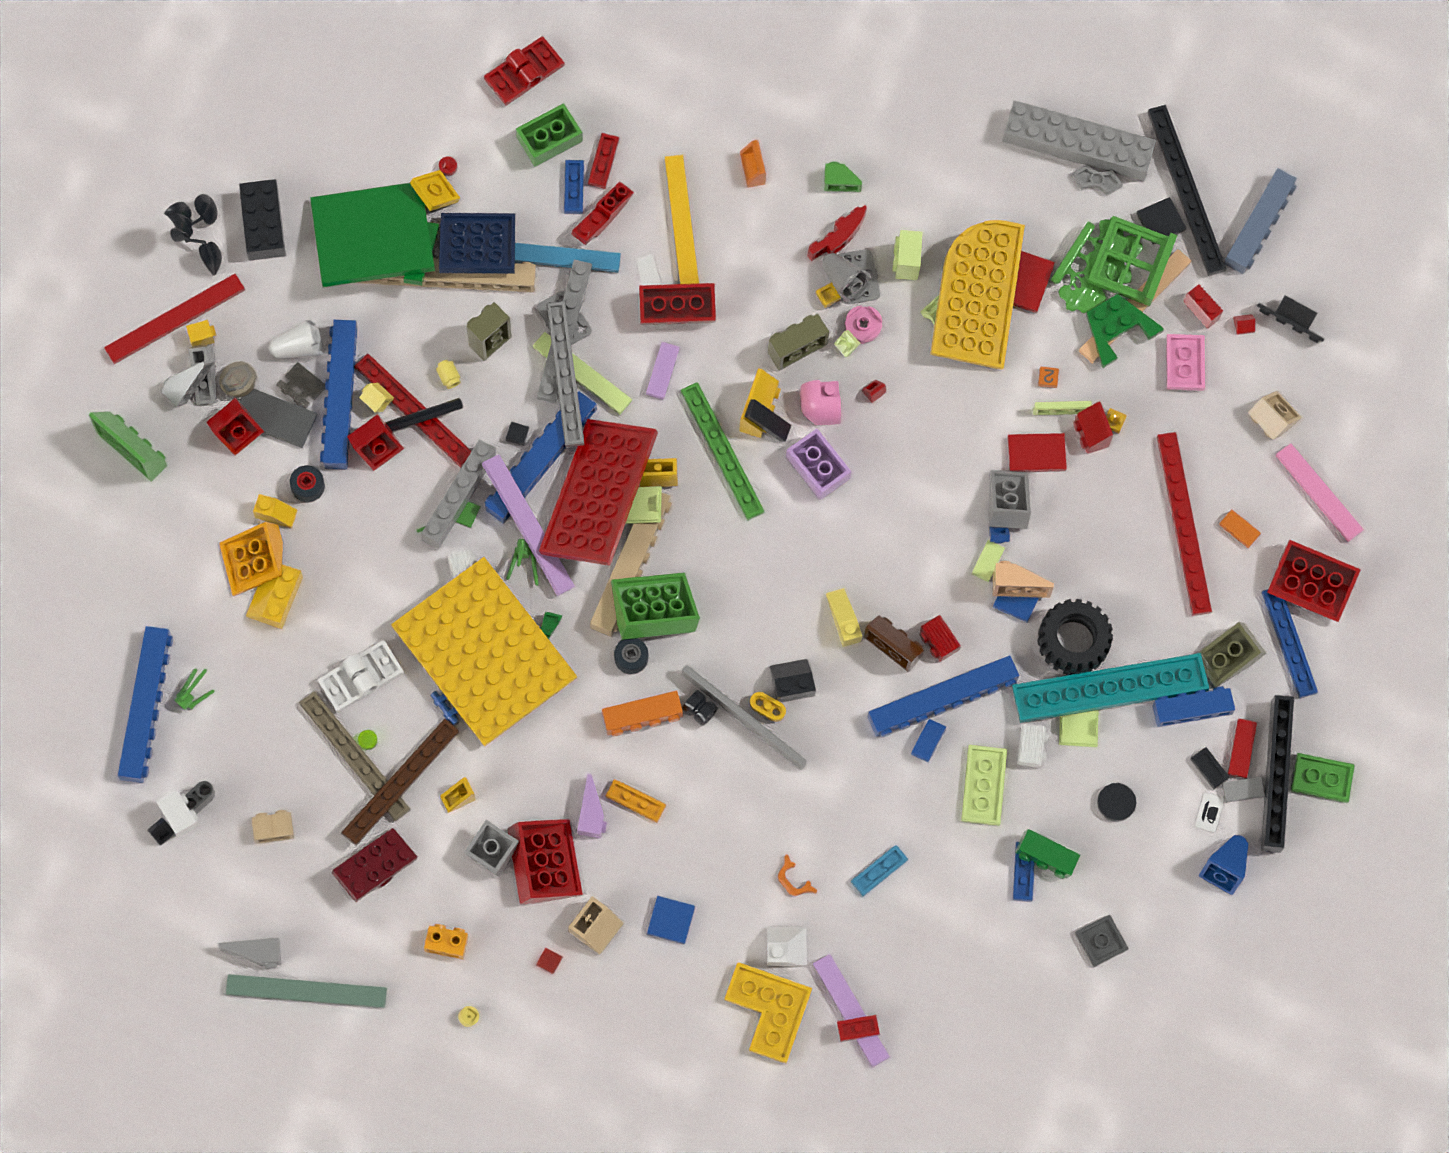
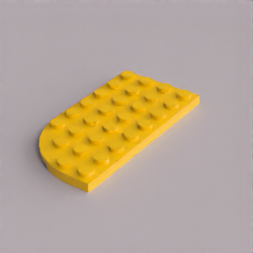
(978, 294)

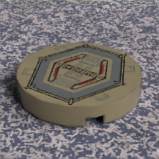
(238, 379)

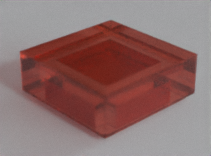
(549, 961)

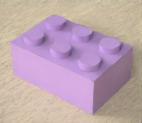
(818, 464)

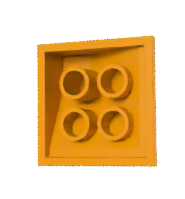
(253, 557)

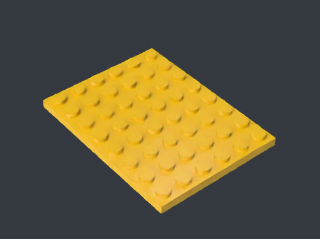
(484, 651)

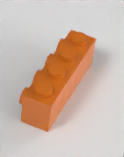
(642, 713)

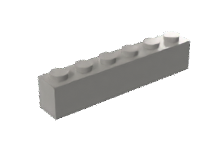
(457, 495)

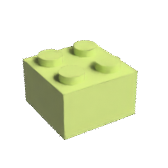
(907, 255)

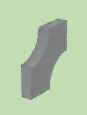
(1104, 181)

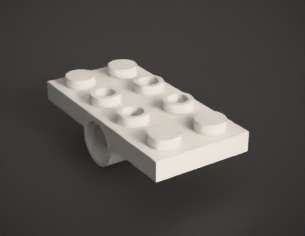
(360, 676)

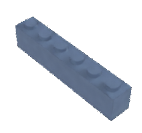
(1260, 220)

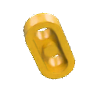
(769, 705)

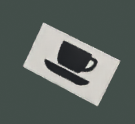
(1209, 812)

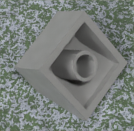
(492, 848)

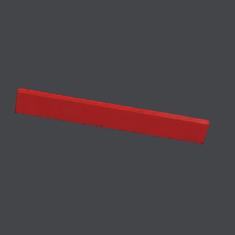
(174, 318)
(409, 404)

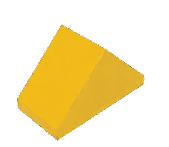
(458, 795)

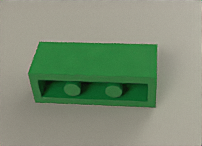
(1047, 854)

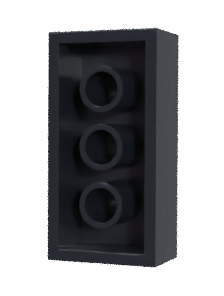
(262, 219)

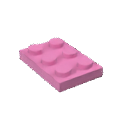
(1185, 362)

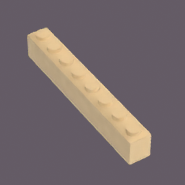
(628, 565)

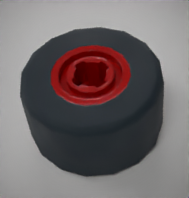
(311, 488)

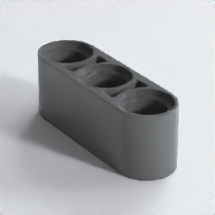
(201, 800)

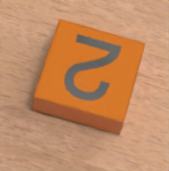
(1048, 377)

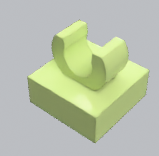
(847, 343)

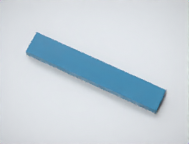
(565, 256)

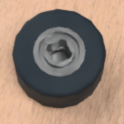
(631, 662)

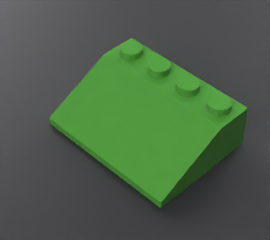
(128, 444)
(654, 605)

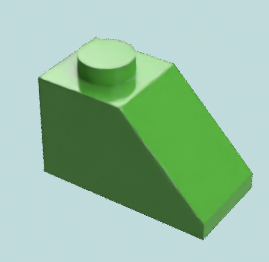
(840, 178)

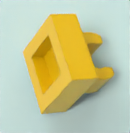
(1116, 420)

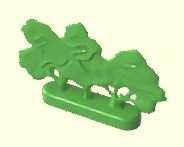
(1089, 295)

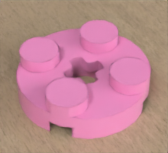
(867, 314)

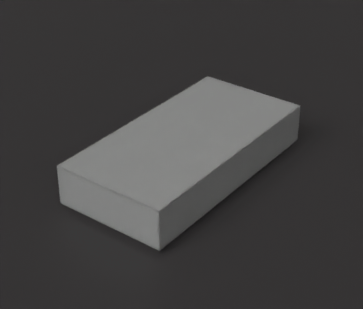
(1243, 789)

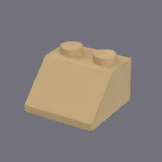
(1274, 415)

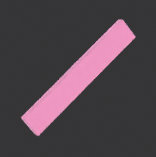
(1319, 492)

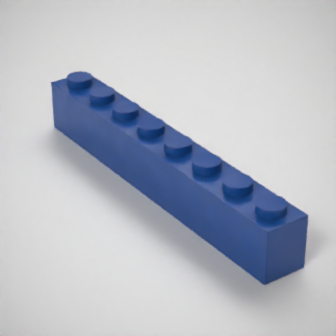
(339, 394)
(539, 458)
(943, 696)
(144, 704)

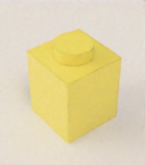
(376, 397)

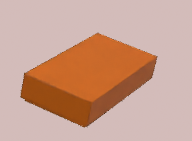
(1240, 528)

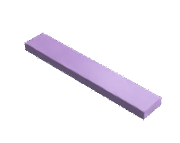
(848, 1006)

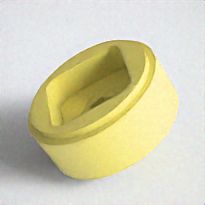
(468, 1016)

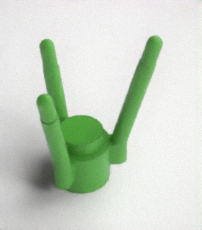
(523, 551)
(184, 698)

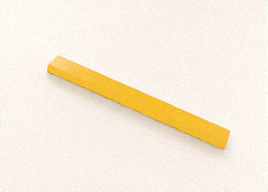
(681, 219)

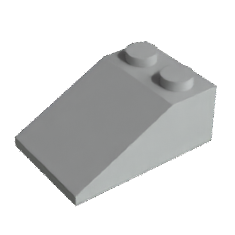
(1009, 499)

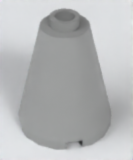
(846, 277)

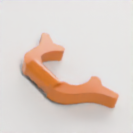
(788, 886)

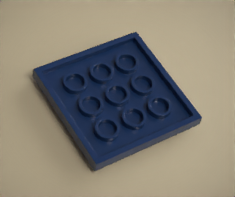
(477, 243)

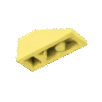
(844, 617)

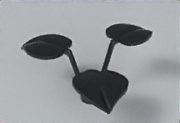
(181, 214)

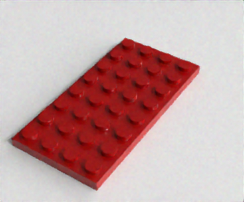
(598, 492)

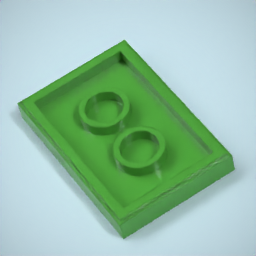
(1322, 777)

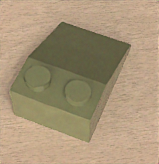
(1231, 654)

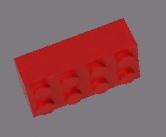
(677, 304)

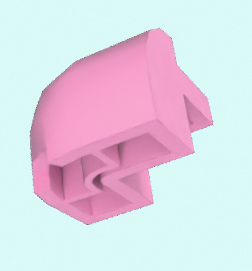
(821, 402)

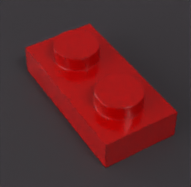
(858, 1028)

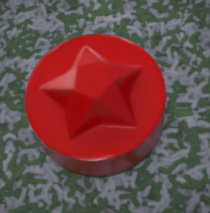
(448, 166)

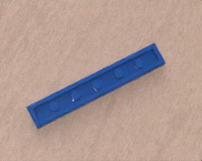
(1290, 645)

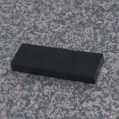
(767, 420)

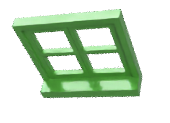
(1156, 270)

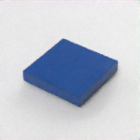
(1016, 606)
(671, 920)

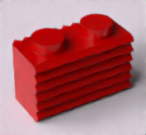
(1203, 306)
(939, 638)

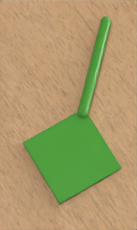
(466, 517)

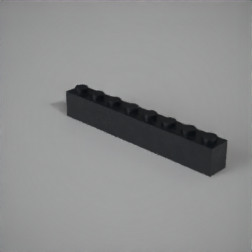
(1277, 774)

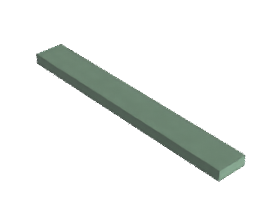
(306, 991)

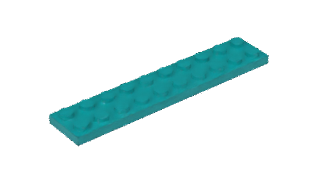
(1109, 687)

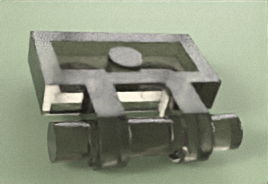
(305, 381)

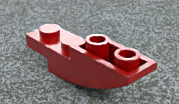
(603, 214)
(844, 231)

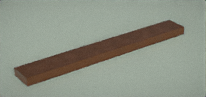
(400, 782)

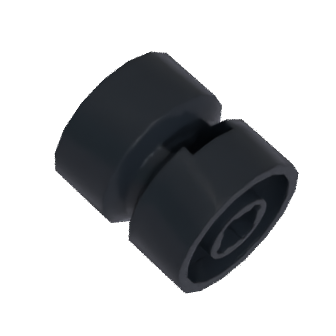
(697, 706)

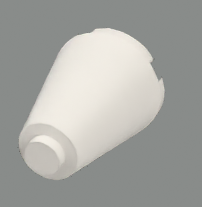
(298, 342)

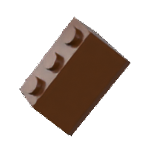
(893, 642)

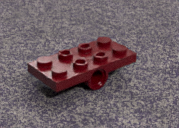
(374, 865)

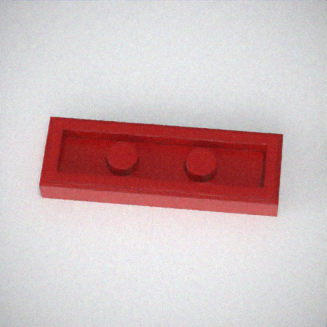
(603, 160)
(1242, 748)

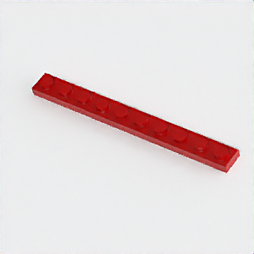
(1184, 524)

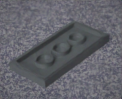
(279, 417)

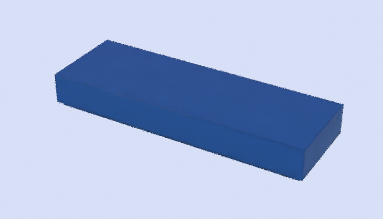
(574, 186)
(1023, 879)

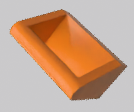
(753, 164)

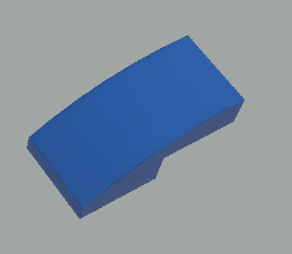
(928, 740)

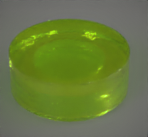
(367, 740)

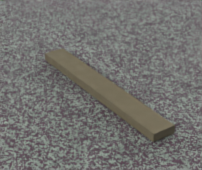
(349, 750)

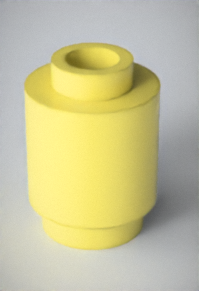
(448, 374)

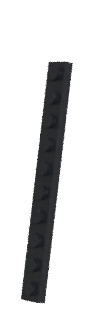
(1186, 190)

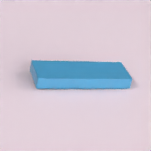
(879, 870)

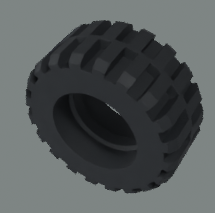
(1080, 613)

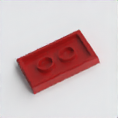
(1031, 281)
(1037, 452)

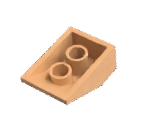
(1017, 581)

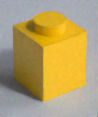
(201, 333)

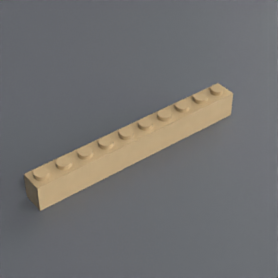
(521, 281)

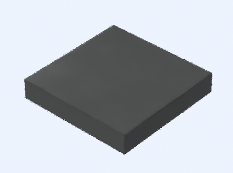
(1101, 941)

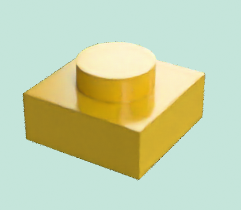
(828, 295)

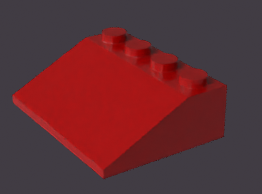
(1313, 580)
(545, 861)

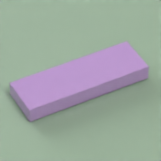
(662, 370)

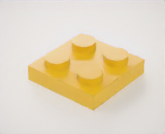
(435, 190)

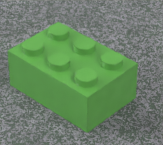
(549, 135)

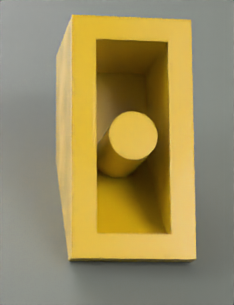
(274, 511)

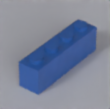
(1193, 707)

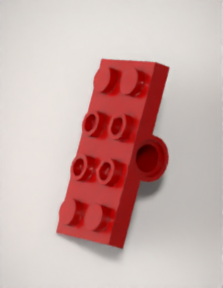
(524, 70)

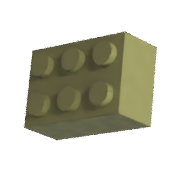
(488, 331)
(798, 341)

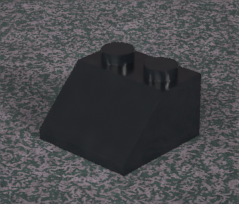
(792, 680)

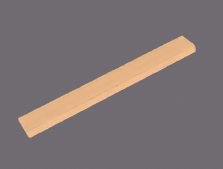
(1175, 266)

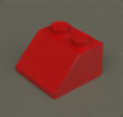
(234, 426)
(1093, 428)
(375, 442)

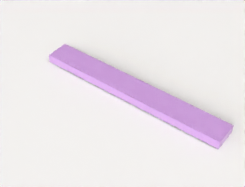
(526, 523)

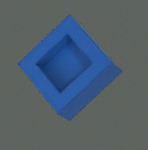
(999, 534)

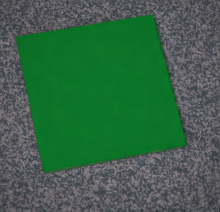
(371, 234)

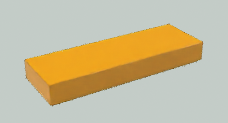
(635, 800)

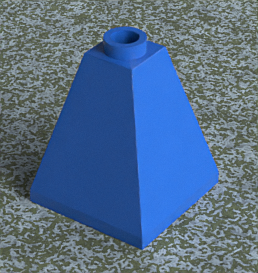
(1227, 865)

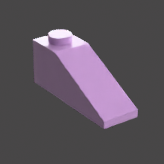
(591, 816)

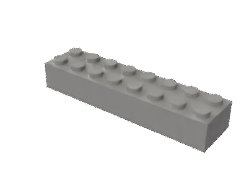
(1079, 140)

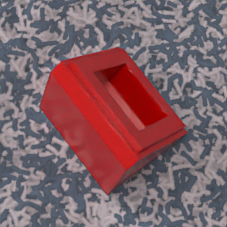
(1244, 324)
(874, 390)

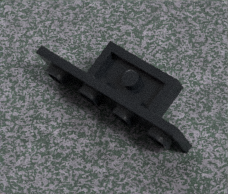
(1295, 314)

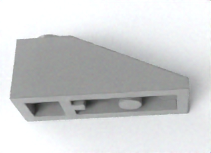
(184, 384)
(207, 389)
(260, 951)

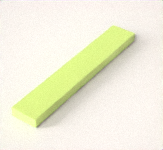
(590, 379)

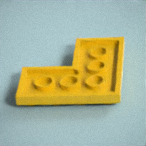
(781, 1007)

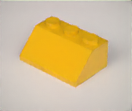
(763, 390)
(274, 598)

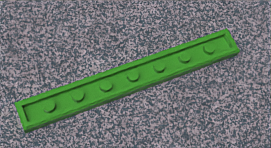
(722, 451)

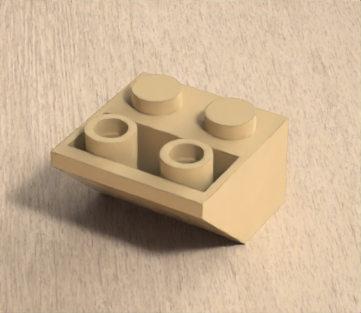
(595, 925)

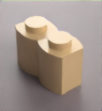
(272, 827)

